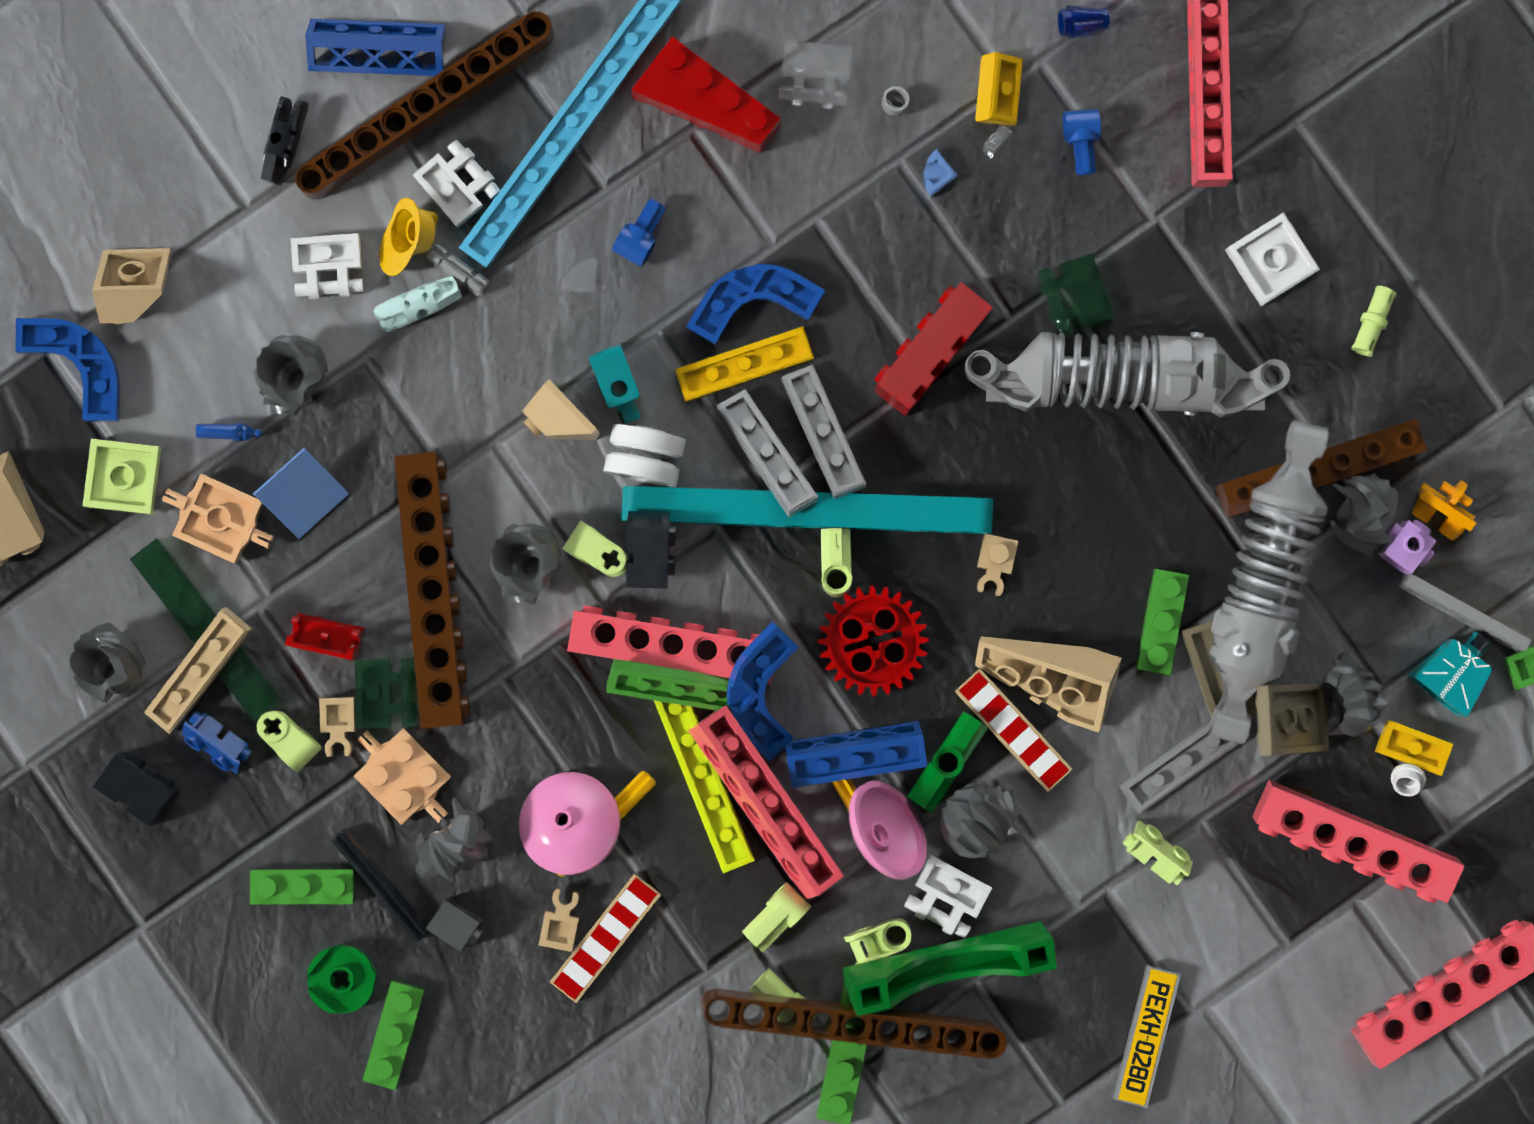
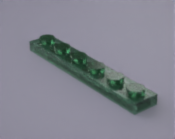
(194, 617)

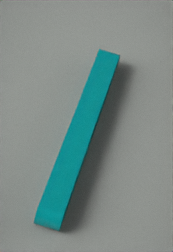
(849, 511)

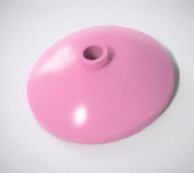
(590, 827)
(887, 830)

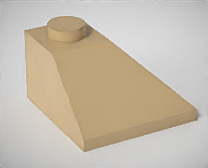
(129, 283)
(557, 416)

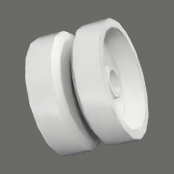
(645, 450)

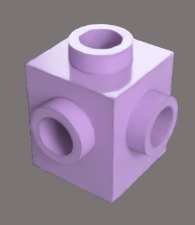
(1399, 554)

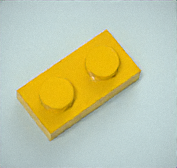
(1414, 747)

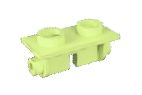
(1171, 861)

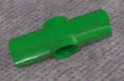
(961, 743)

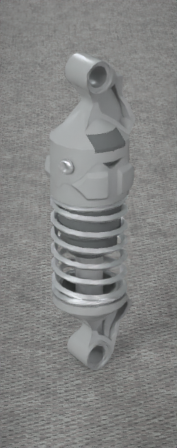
(1160, 372)
(1259, 620)

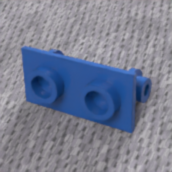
(204, 735)

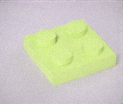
(122, 476)

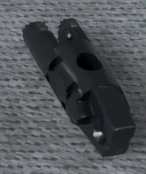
(283, 139)

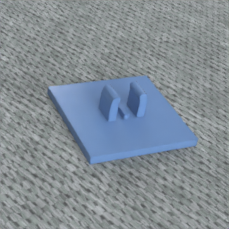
(301, 493)

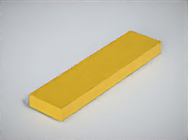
(744, 364)

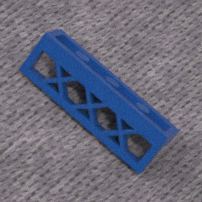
(378, 36)
(856, 754)

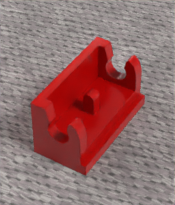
(325, 636)

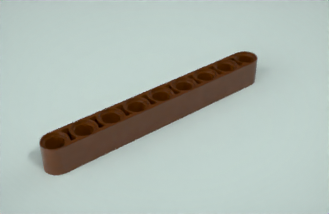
(432, 89)
(868, 1032)

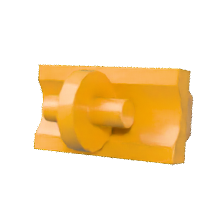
(1457, 517)

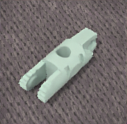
(417, 303)

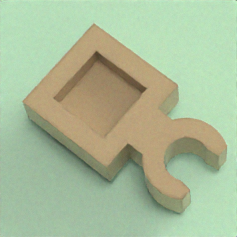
(996, 557)
(338, 718)
(560, 927)

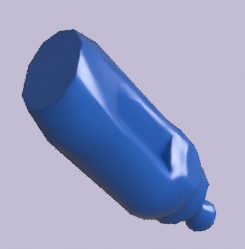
(237, 431)

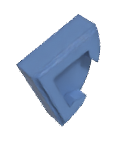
(937, 173)

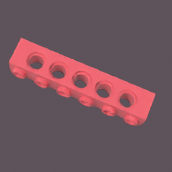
(1209, 93)
(584, 640)
(766, 803)
(1442, 869)
(1442, 1012)

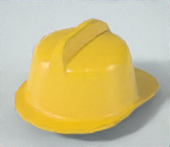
(408, 234)

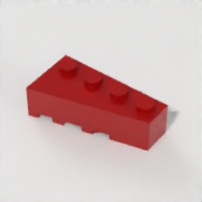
(697, 92)
(932, 348)

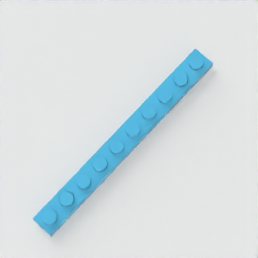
(567, 129)

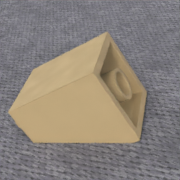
(19, 522)

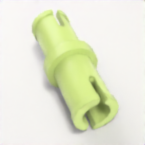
(1374, 321)

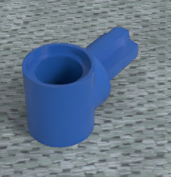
(1082, 130)
(636, 240)

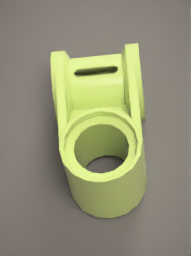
(592, 548)
(293, 743)
(876, 941)

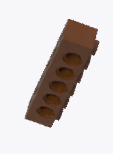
(1335, 464)

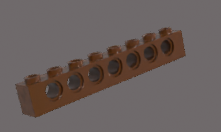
(409, 471)

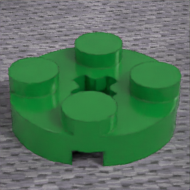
(340, 959)

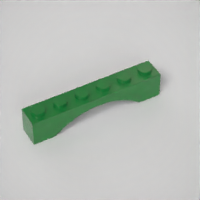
(888, 980)

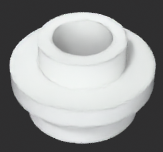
(1408, 779)

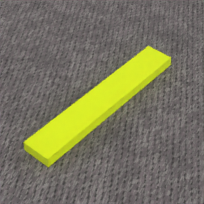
(706, 788)

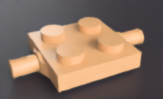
(218, 518)
(402, 776)

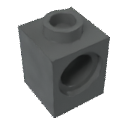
(455, 925)

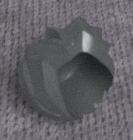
(290, 373)
(1366, 513)
(525, 561)
(106, 662)
(1354, 695)
(978, 820)
(454, 847)

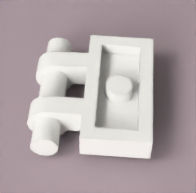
(449, 191)
(326, 254)
(953, 887)

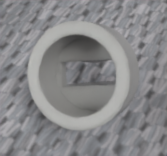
(896, 96)

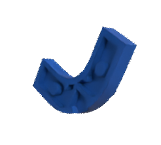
(748, 285)
(89, 355)
(748, 686)

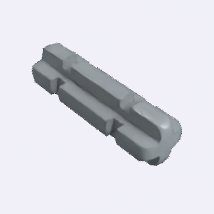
(458, 269)

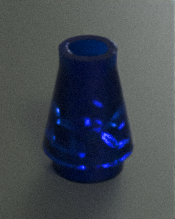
(1079, 20)

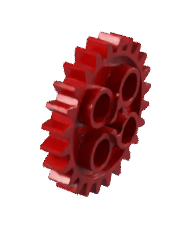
(864, 611)

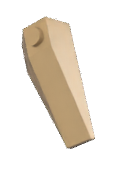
(1065, 677)

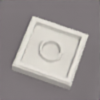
(1272, 259)

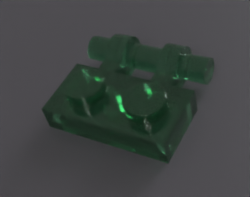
(1085, 292)
(374, 693)

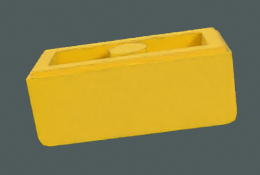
(999, 89)

